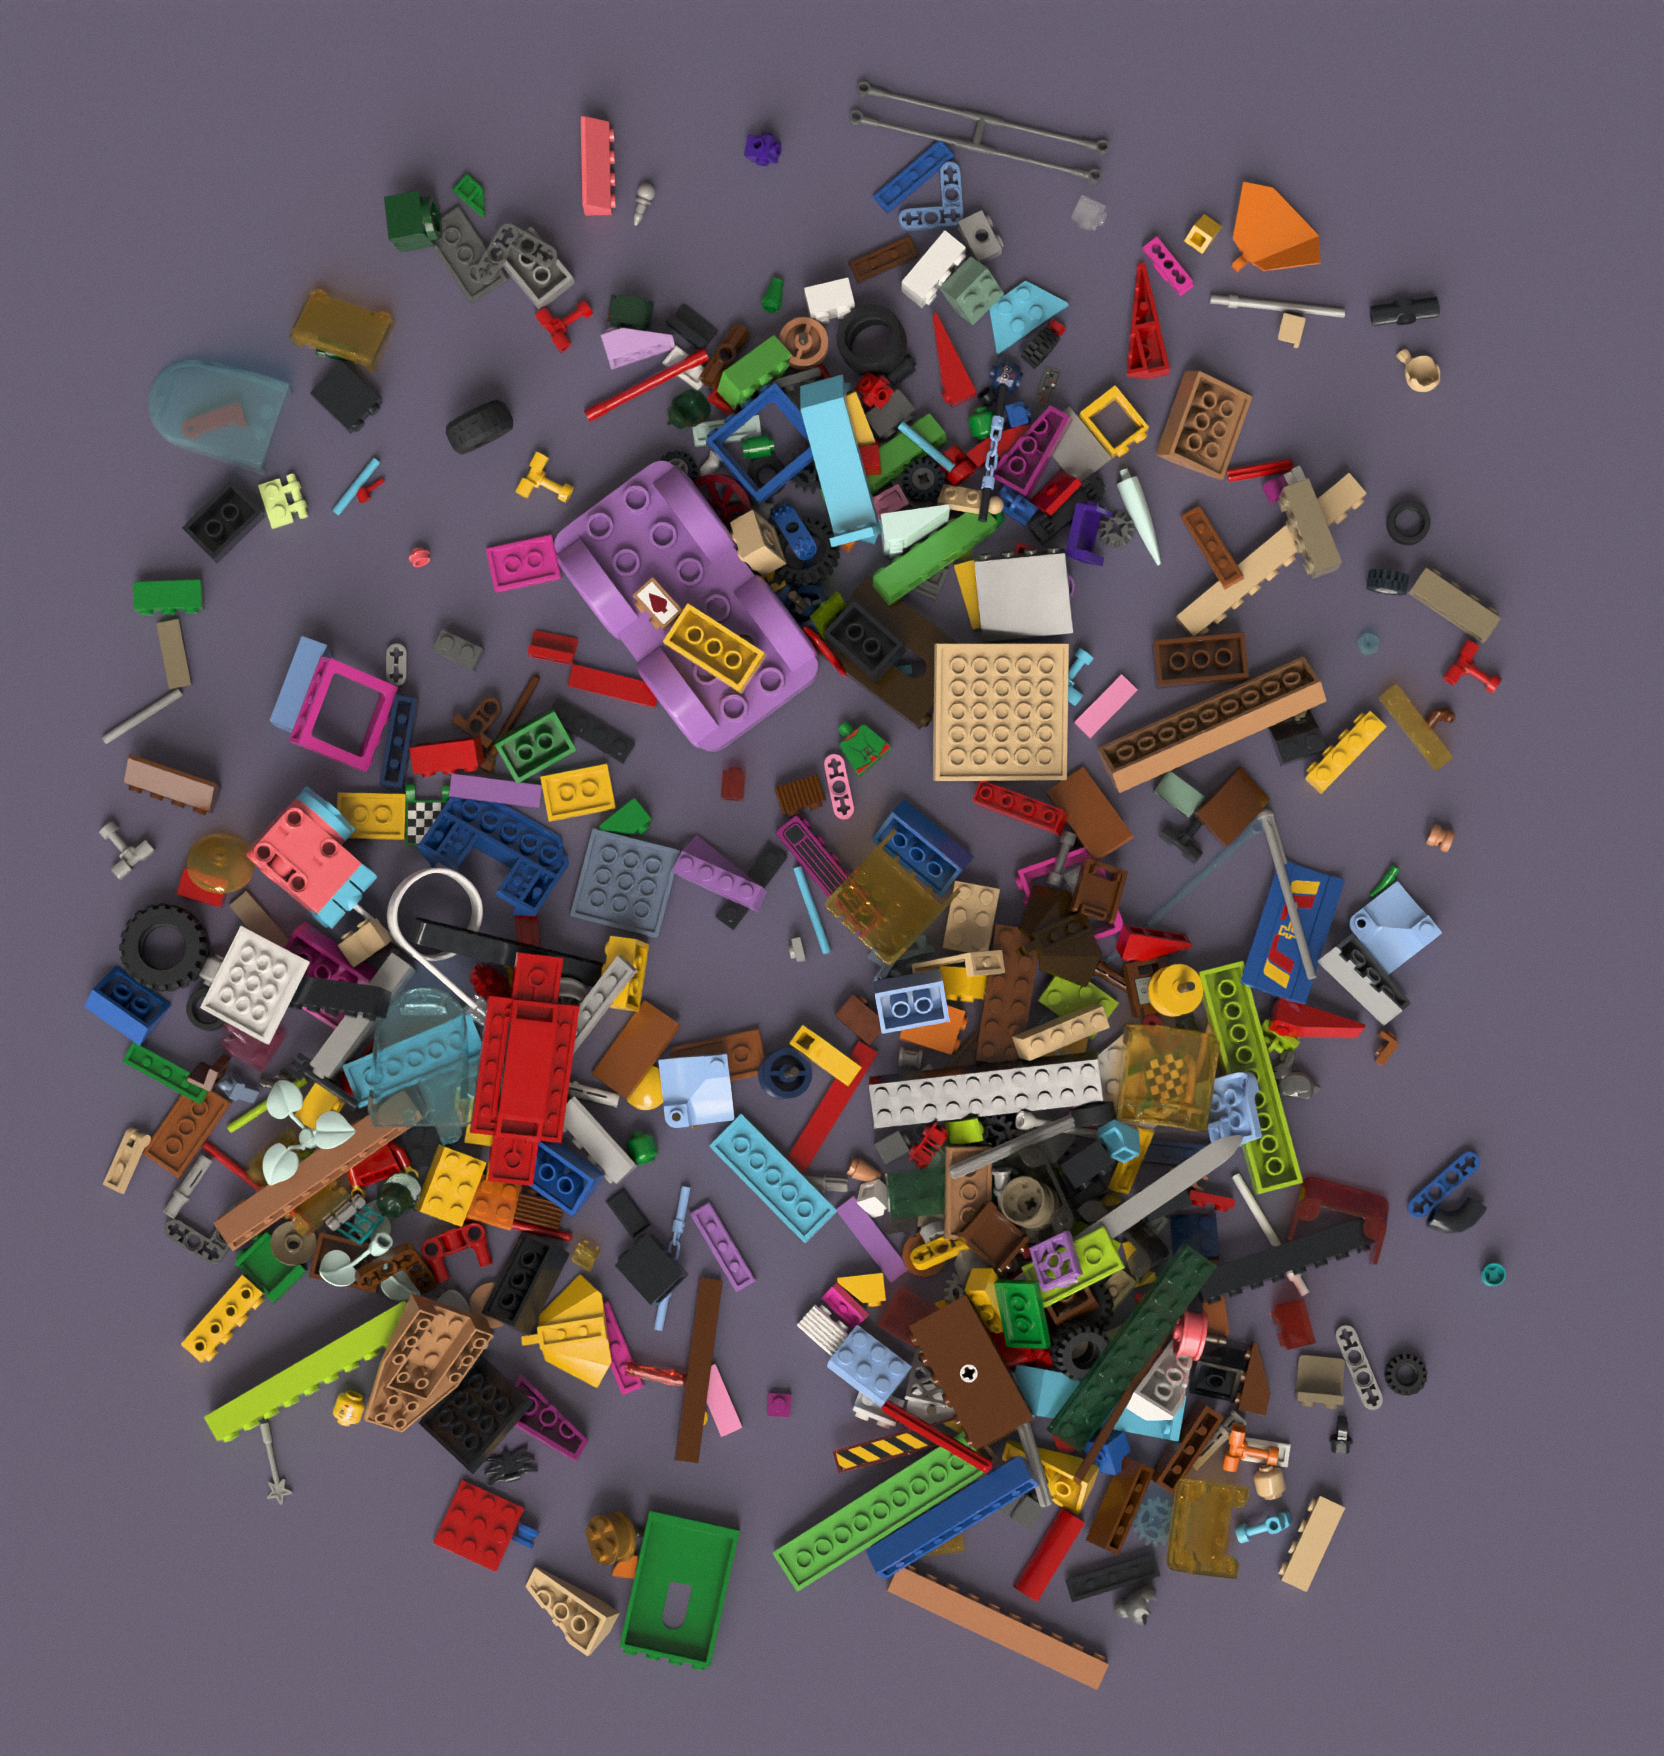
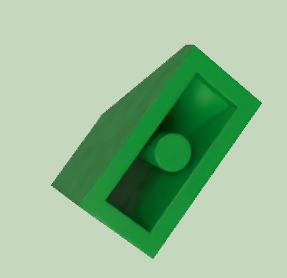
(628, 820)

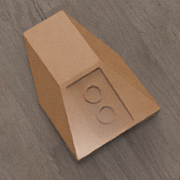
(424, 1361)

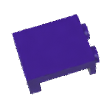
(1084, 532)

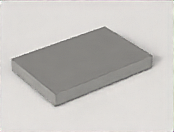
(1079, 450)

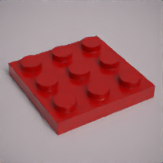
(479, 1525)

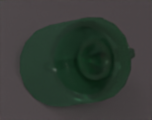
(688, 409)
(398, 1195)

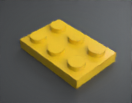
(578, 792)
(374, 815)

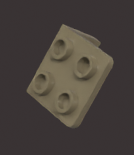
(1320, 1381)

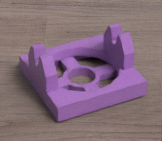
(1074, 1271)

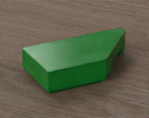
(471, 193)

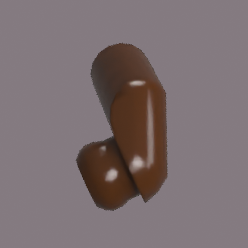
(1440, 715)

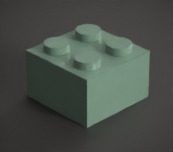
(971, 290)

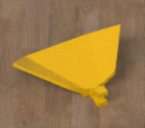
(575, 1333)

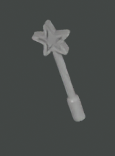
(278, 1488)

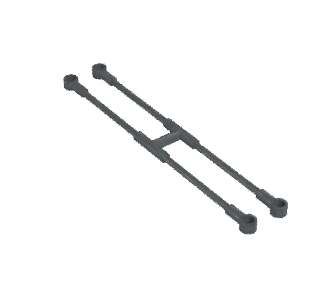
(982, 120)

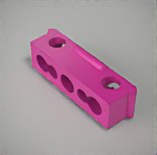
(1164, 272)

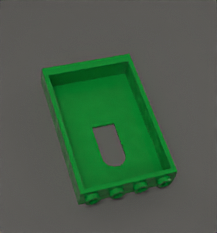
(685, 1554)

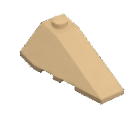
(578, 1614)

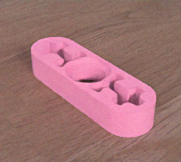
(836, 804)

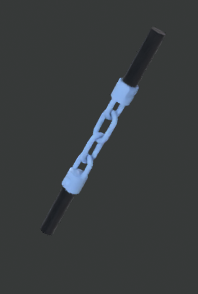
(988, 481)

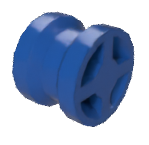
(525, 1535)

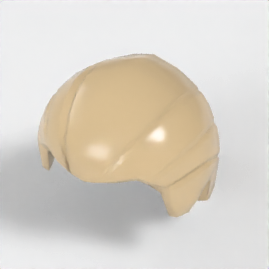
(1420, 372)

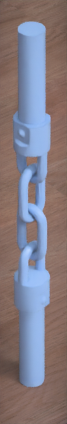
(677, 1228)

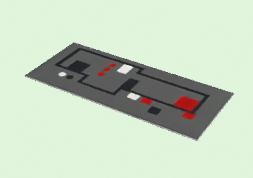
(1047, 386)

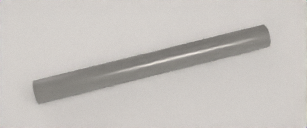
(141, 716)

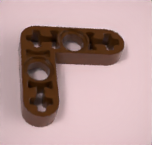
(403, 1262)

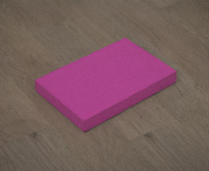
(523, 563)

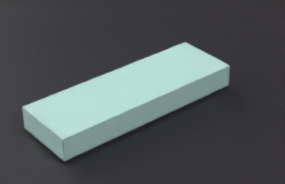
(750, 428)

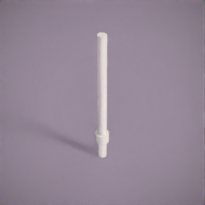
(1266, 1227)

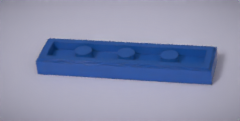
(913, 176)

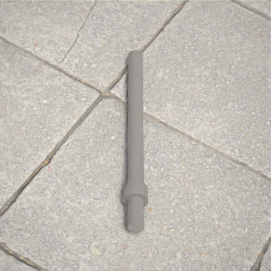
(1234, 301)

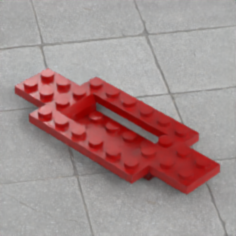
(534, 1070)

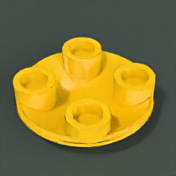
(649, 1092)

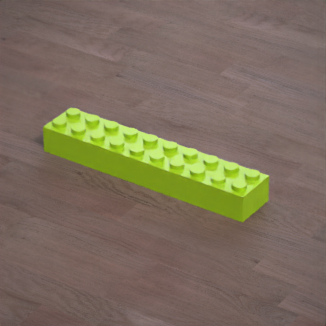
(1243, 1049)
(304, 1376)

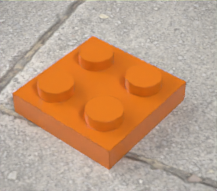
(494, 1203)

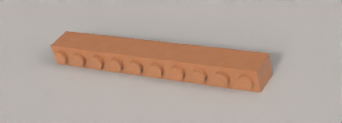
(312, 1175)
(999, 1627)

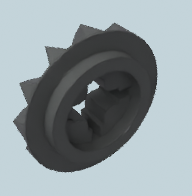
(1114, 539)

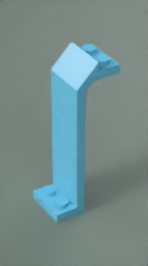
(838, 460)
(1049, 1391)

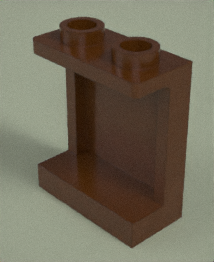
(993, 1237)

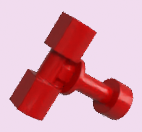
(557, 327)
(1465, 665)

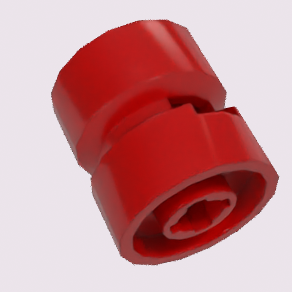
(963, 468)

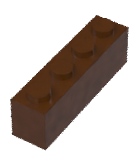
(1182, 1455)
(1120, 1506)

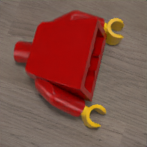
(379, 1166)

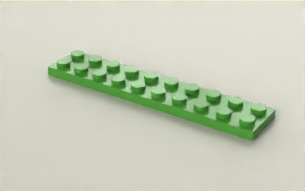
(875, 1515)

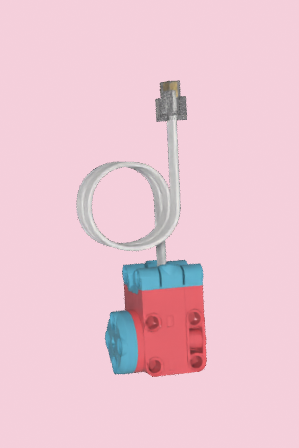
(307, 860)

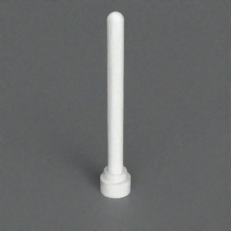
(1027, 1121)

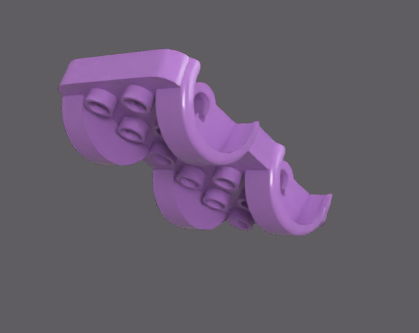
(670, 532)

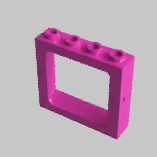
(312, 704)
(1026, 874)

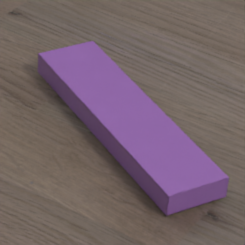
(495, 791)
(872, 1239)
(722, 1247)

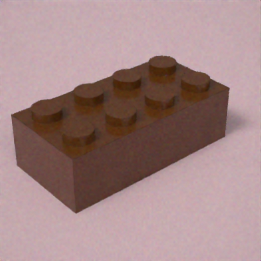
(1200, 660)

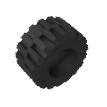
(1068, 1338)

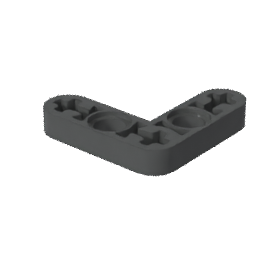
(513, 244)
(214, 1242)

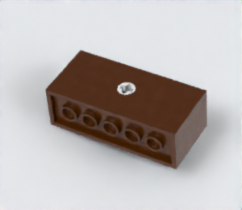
(959, 1341)

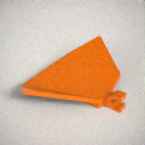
(1272, 232)

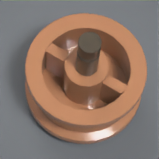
(805, 341)

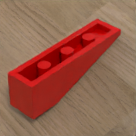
(954, 379)
(1302, 1020)

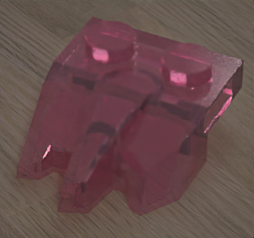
(249, 1049)

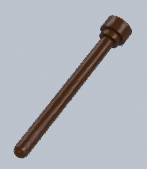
(489, 758)

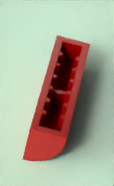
(1048, 1554)

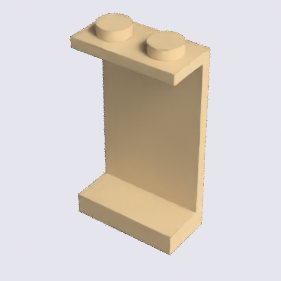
(976, 963)

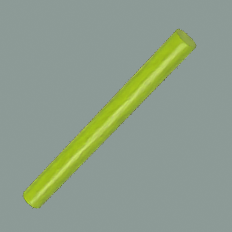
(256, 1111)

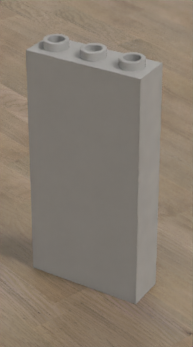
(352, 1032)

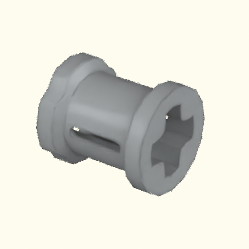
(910, 1058)

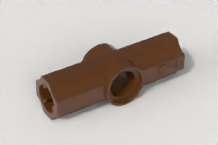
(731, 345)

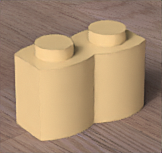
(365, 942)

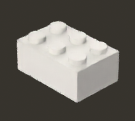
(933, 269)

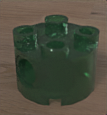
(629, 312)

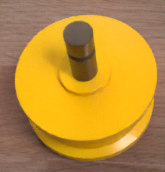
(1175, 990)

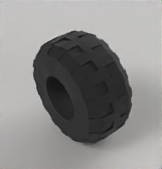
(479, 426)

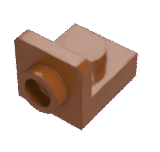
(1384, 1052)

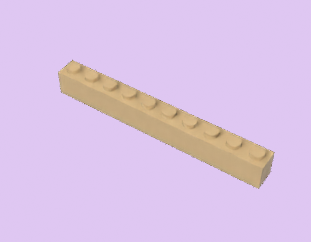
(1265, 561)

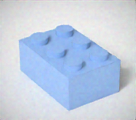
(869, 1366)

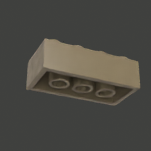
(1309, 528)

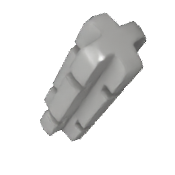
(345, 1212)

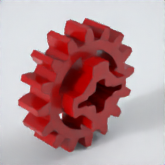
(489, 981)

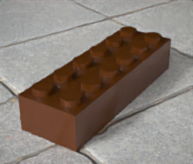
(1006, 998)

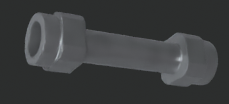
(1067, 840)

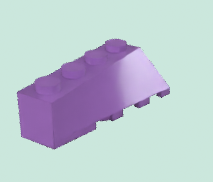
(714, 872)

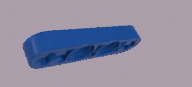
(1445, 1187)

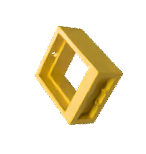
(1101, 403)

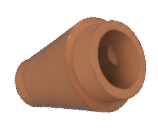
(861, 1170)

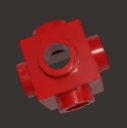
(874, 390)

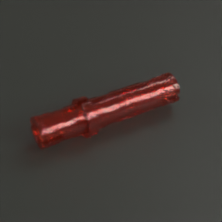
(654, 1374)

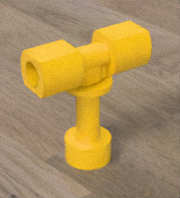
(536, 478)

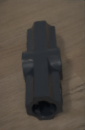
(1404, 311)

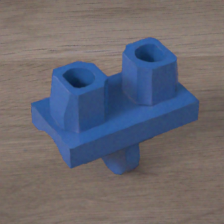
(1016, 506)

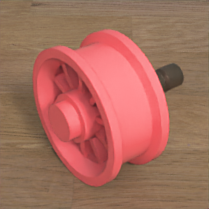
(1191, 1334)

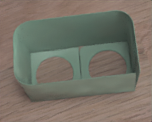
(1179, 794)

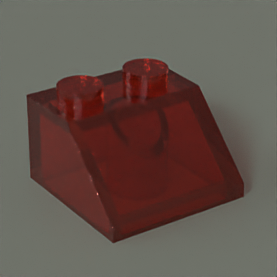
(1293, 1324)

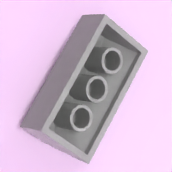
(597, 1142)

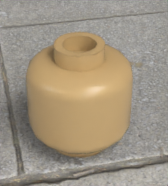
(1269, 1482)

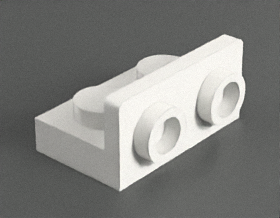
(866, 1408)

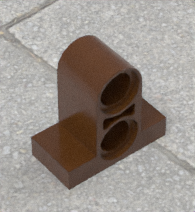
(480, 715)

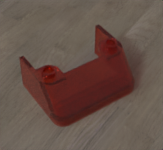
(1319, 1192)

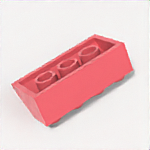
(597, 167)

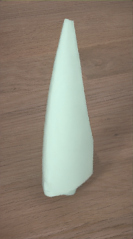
(1137, 507)

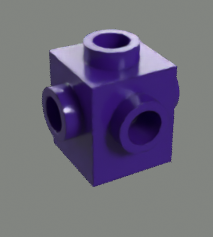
(763, 149)

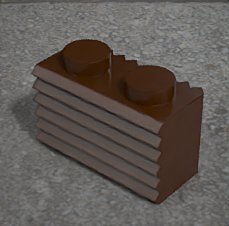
(800, 795)
(538, 1210)

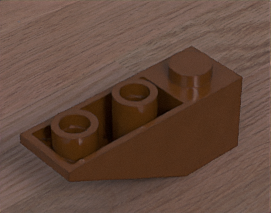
(1255, 1389)

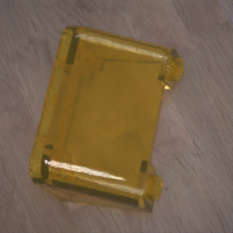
(342, 329)

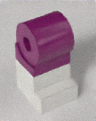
(1274, 487)

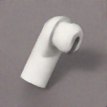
(710, 466)

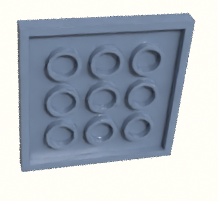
(625, 883)

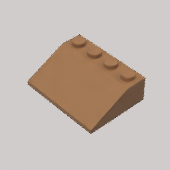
(1204, 424)

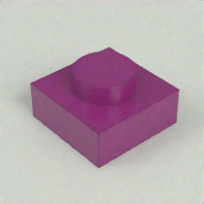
(779, 1405)

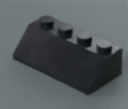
(525, 1283)

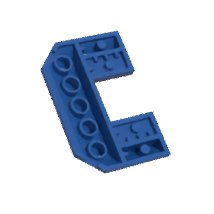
(506, 836)

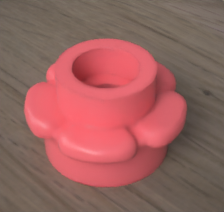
(419, 557)

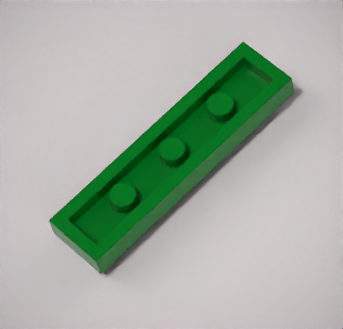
(163, 1072)

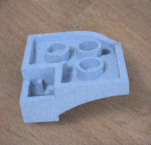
(1393, 928)
(696, 1089)
(1234, 1108)

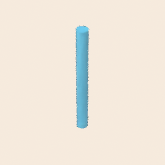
(812, 910)

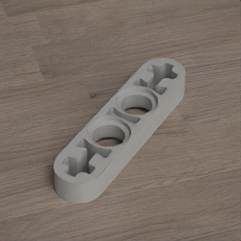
(1355, 1369)

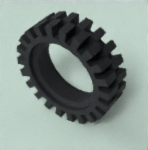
(822, 567)

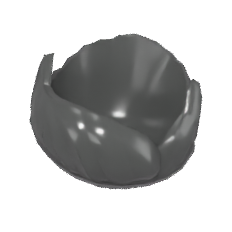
(1136, 1604)

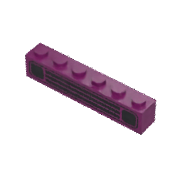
(812, 856)

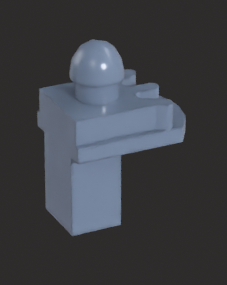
(885, 971)
(237, 1089)

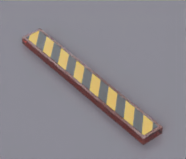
(889, 1447)

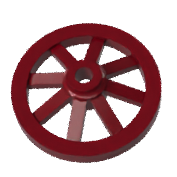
(733, 485)

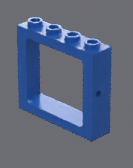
(750, 408)

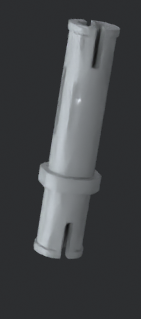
(182, 1194)

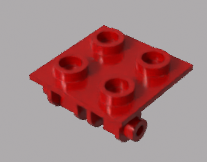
(929, 1133)

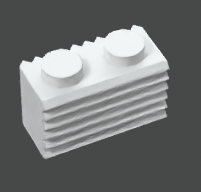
(823, 1329)

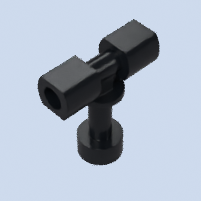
(1184, 840)

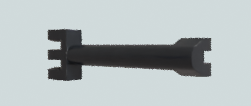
(304, 1069)

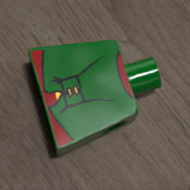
(862, 747)

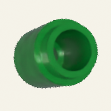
(757, 446)

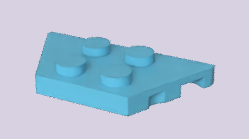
(1022, 313)

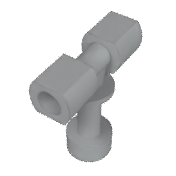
(129, 855)

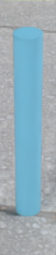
(926, 446)
(358, 483)

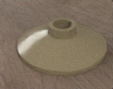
(283, 1237)

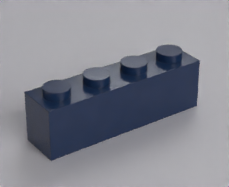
(398, 742)

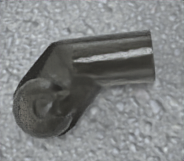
(268, 1083)

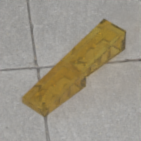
(1415, 727)

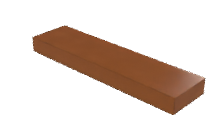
(1212, 547)

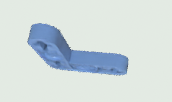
(947, 205)

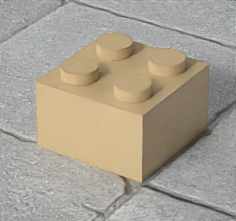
(757, 543)

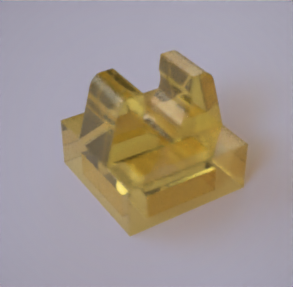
(585, 1257)

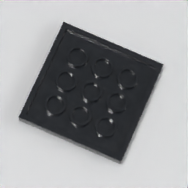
(476, 1414)

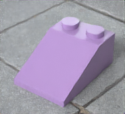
(631, 345)

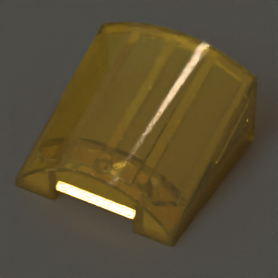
(1167, 1076)

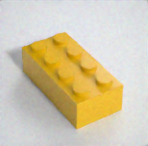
(714, 648)

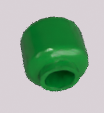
(980, 423)
(642, 1148)

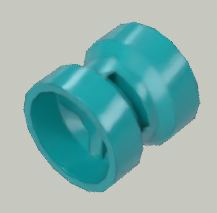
(1493, 1274)

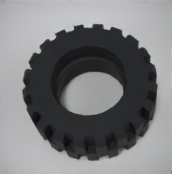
(135, 937)

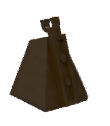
(1059, 936)

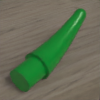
(1388, 878)

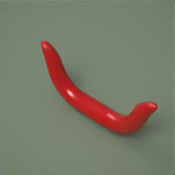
(827, 652)

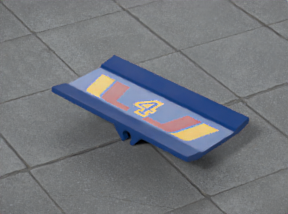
(1274, 957)

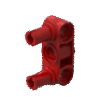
(452, 1242)

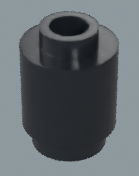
(902, 371)

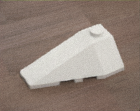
(1163, 1387)

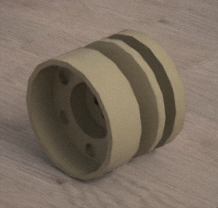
(1019, 1202)

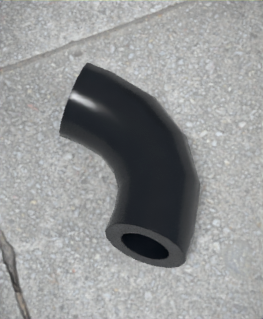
(1457, 1220)

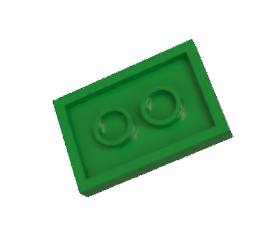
(1022, 1313)

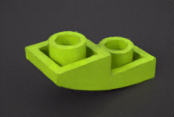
(964, 1130)

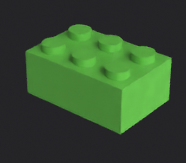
(754, 372)

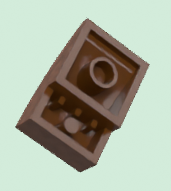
(1231, 807)

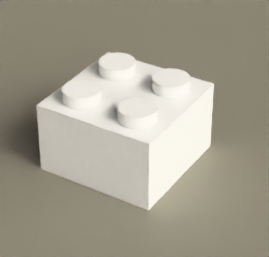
(829, 300)

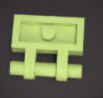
(276, 502)

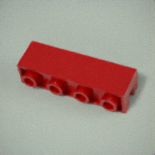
(1020, 807)

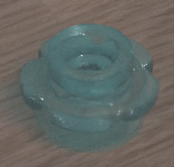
(1374, 641)

